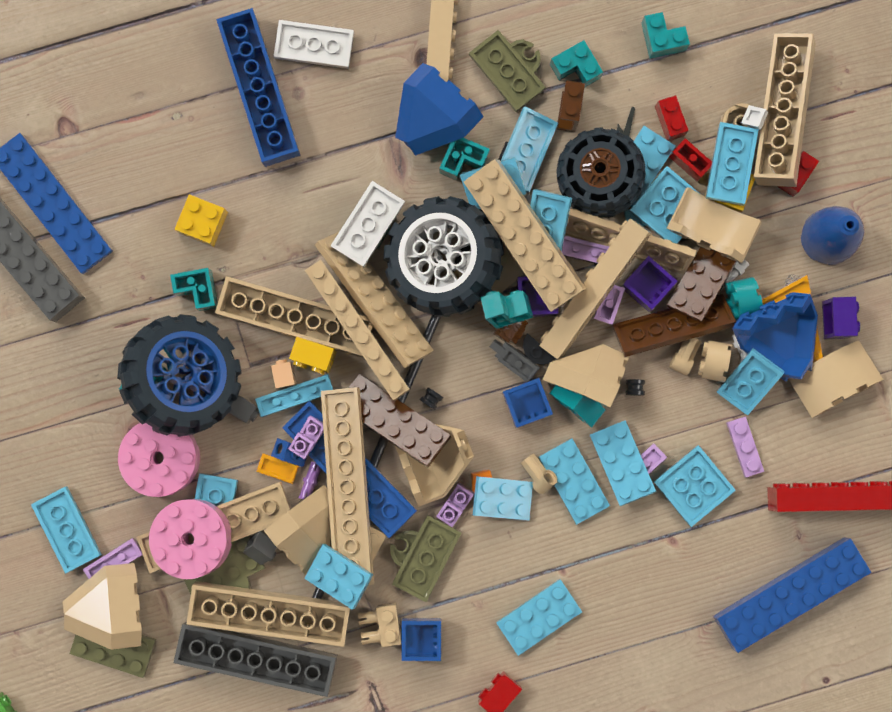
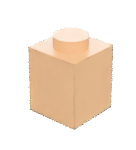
(283, 374)

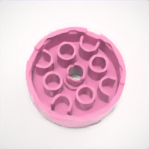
(145, 474)
(171, 544)

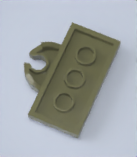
(509, 68)
(423, 557)
(234, 570)
(129, 660)

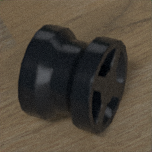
(635, 387)
(431, 398)

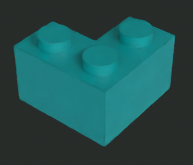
(660, 40)
(578, 60)
(460, 153)
(198, 283)
(506, 310)
(581, 406)

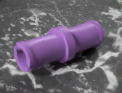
(310, 480)

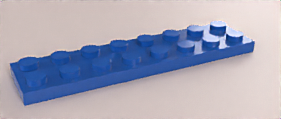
(52, 204)
(386, 504)

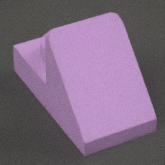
(609, 307)

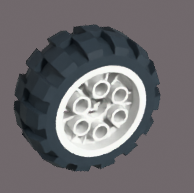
(478, 266)

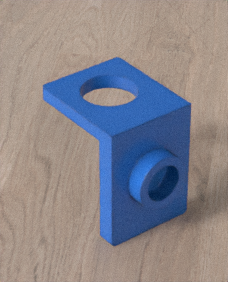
(287, 455)

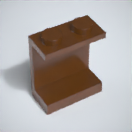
(570, 106)

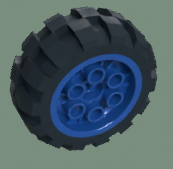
(154, 402)

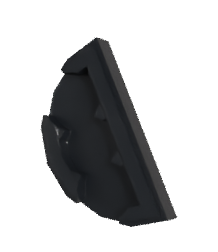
(535, 352)

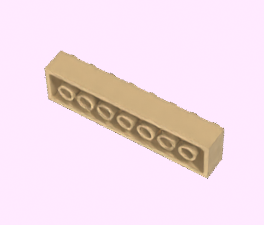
(787, 108)
(524, 235)
(285, 314)
(268, 613)

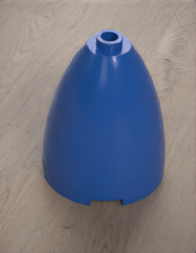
(832, 234)

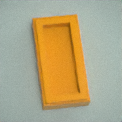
(277, 468)

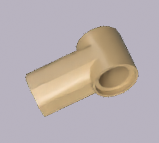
(683, 359)
(542, 478)

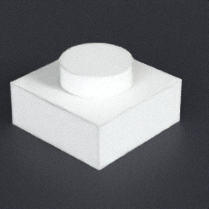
(754, 117)

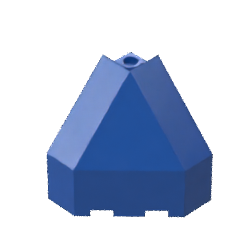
(433, 111)
(782, 333)

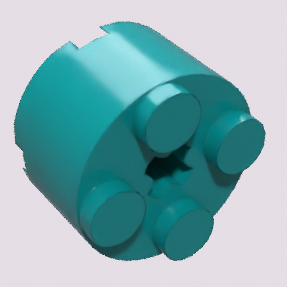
(743, 296)

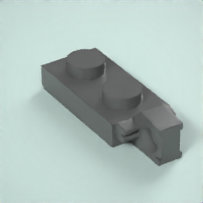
(514, 360)

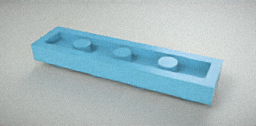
(293, 395)

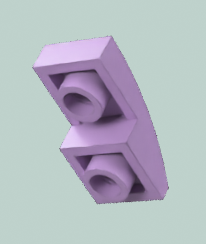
(307, 437)
(455, 504)

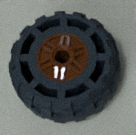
(604, 192)

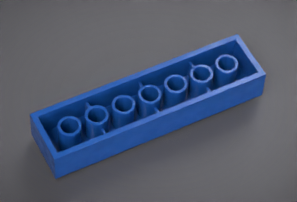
(258, 87)
(791, 594)

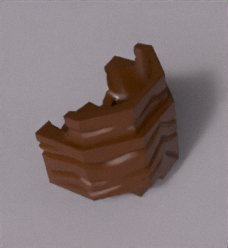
(511, 332)

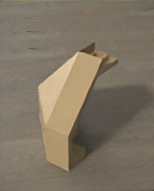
(590, 373)
(438, 479)
(303, 529)
(106, 608)

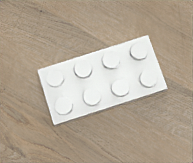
(313, 44)
(367, 224)

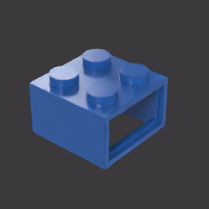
(527, 403)
(421, 639)

